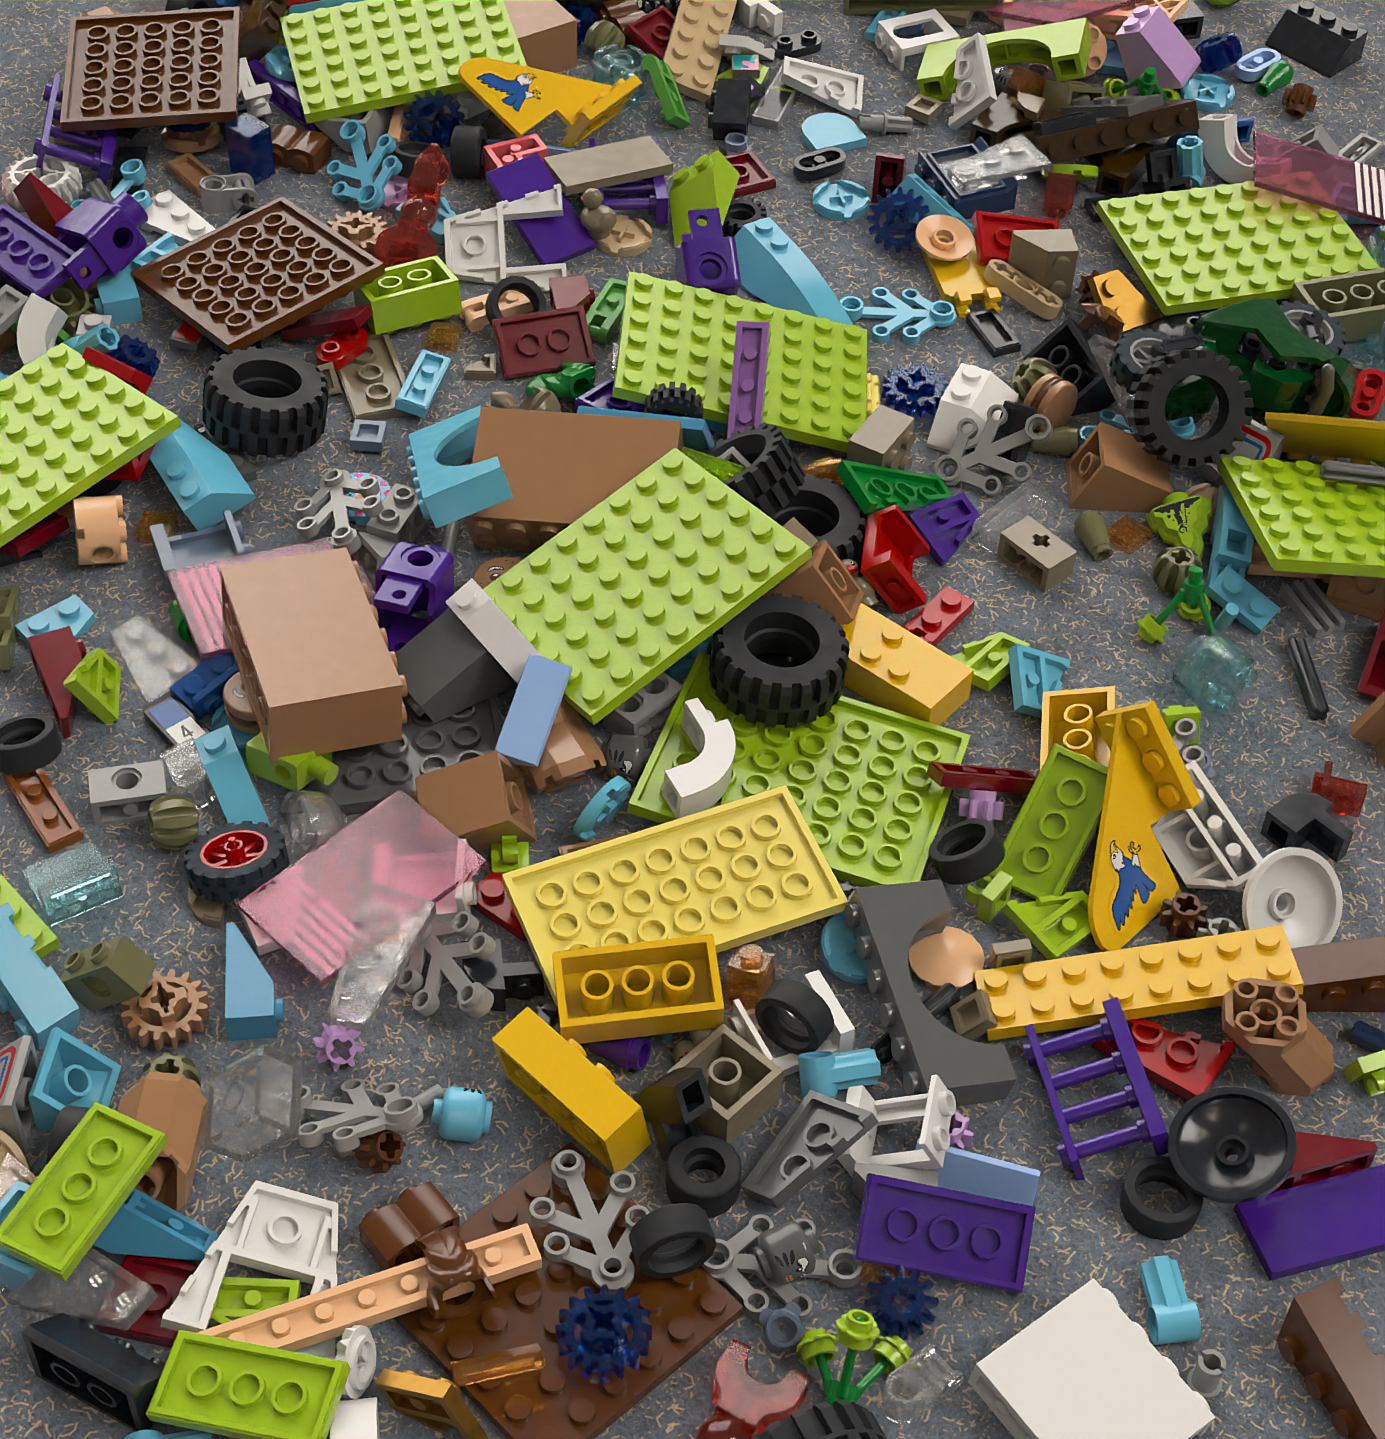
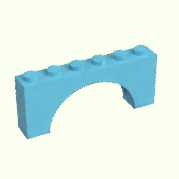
(444, 487)

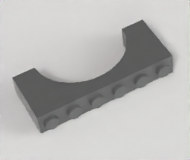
(885, 927)

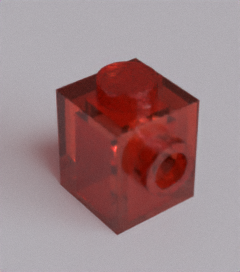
(1059, 194)

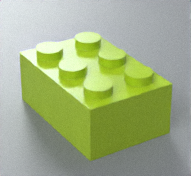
(410, 295)

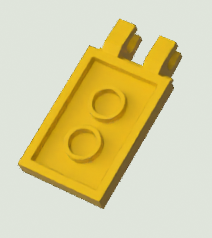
(963, 282)

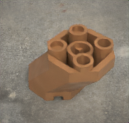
(566, 755)
(1277, 1036)
(180, 1111)

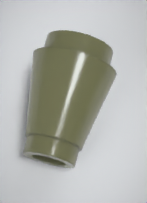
(1061, 442)
(1093, 533)

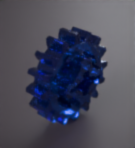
(434, 109)
(890, 227)
(914, 388)
(603, 1332)

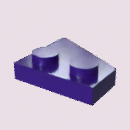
(945, 525)

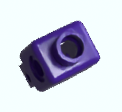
(102, 237)
(706, 256)
(408, 582)

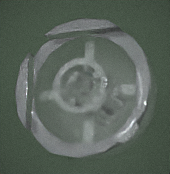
(309, 819)

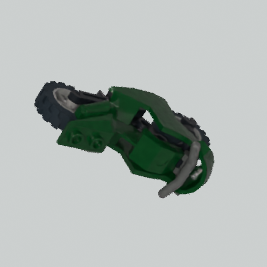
(1288, 367)

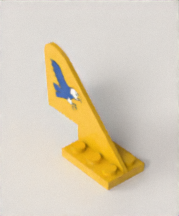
(530, 95)
(1141, 787)

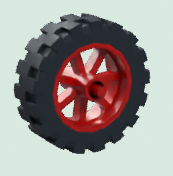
(235, 860)

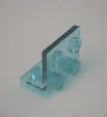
(73, 882)

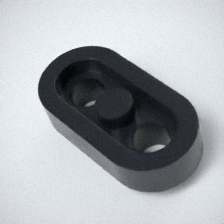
(797, 44)
(819, 163)

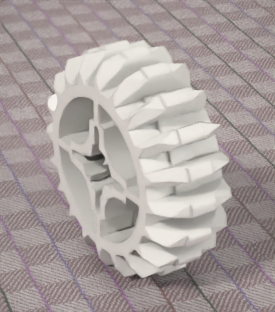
(56, 174)

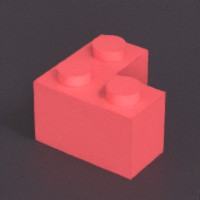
(509, 151)

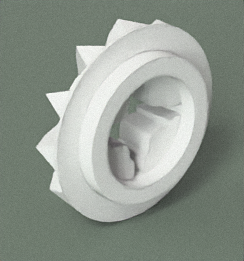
(360, 1352)

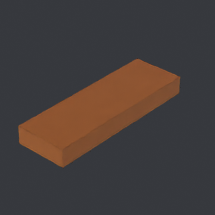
(44, 809)

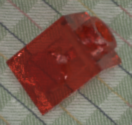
(1345, 794)

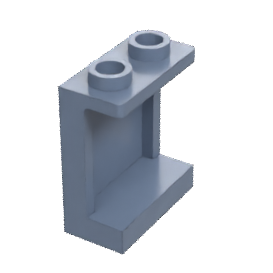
(197, 546)

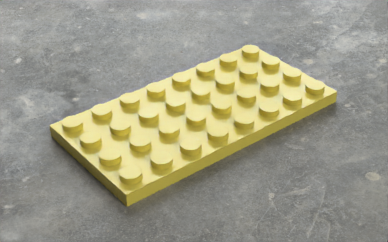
(715, 872)

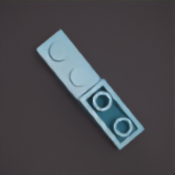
(1230, 538)

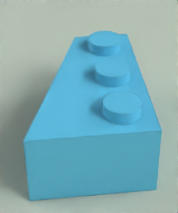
(30, 988)

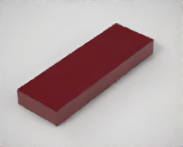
(327, 323)
(981, 777)

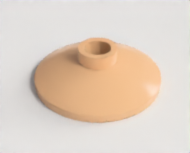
(944, 237)

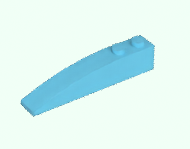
(782, 274)
(200, 476)

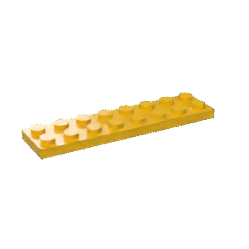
(1144, 978)

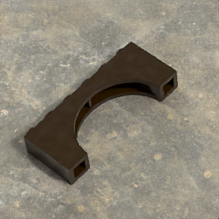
(261, 28)
(1167, 120)
(1117, 168)

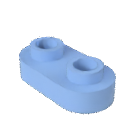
(1255, 64)

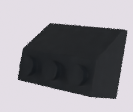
(1317, 38)
(1075, 362)
(94, 1368)

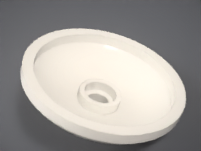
(1306, 895)

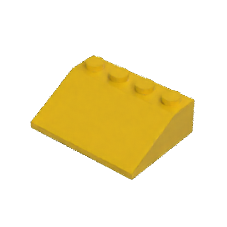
(1329, 437)

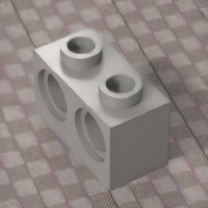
(400, 518)
(646, 709)

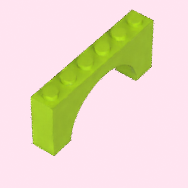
(1058, 45)

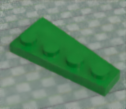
(882, 487)

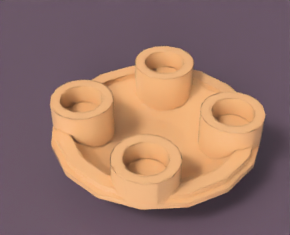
(946, 958)

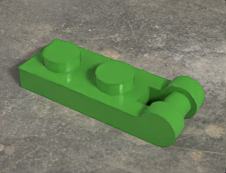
(666, 91)
(606, 311)

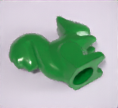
(569, 383)

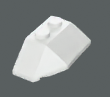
(967, 396)
(1206, 841)

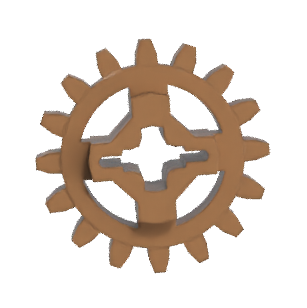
(359, 229)
(185, 1005)

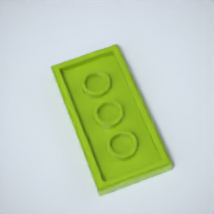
(1054, 824)
(80, 1191)
(247, 1389)

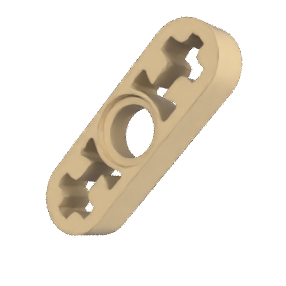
(1022, 289)

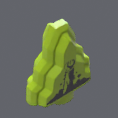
(1182, 520)

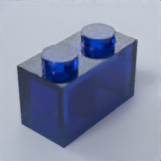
(250, 147)

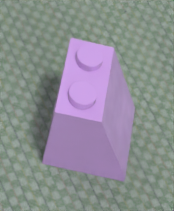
(1154, 41)

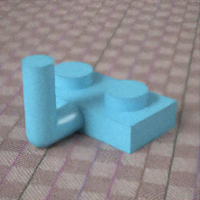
(1240, 601)

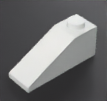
(492, 628)

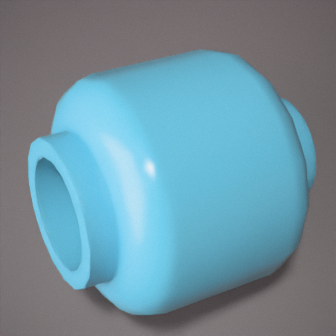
(462, 1114)

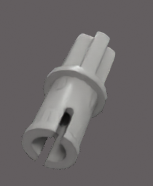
(884, 123)

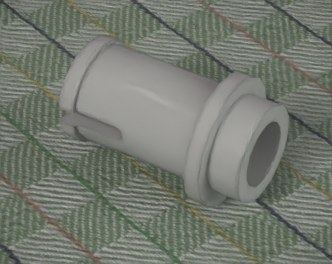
(1207, 1374)

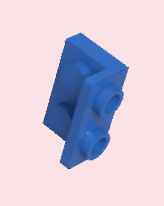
(203, 686)

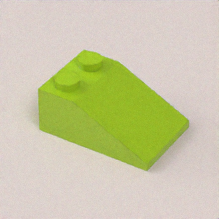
(701, 186)

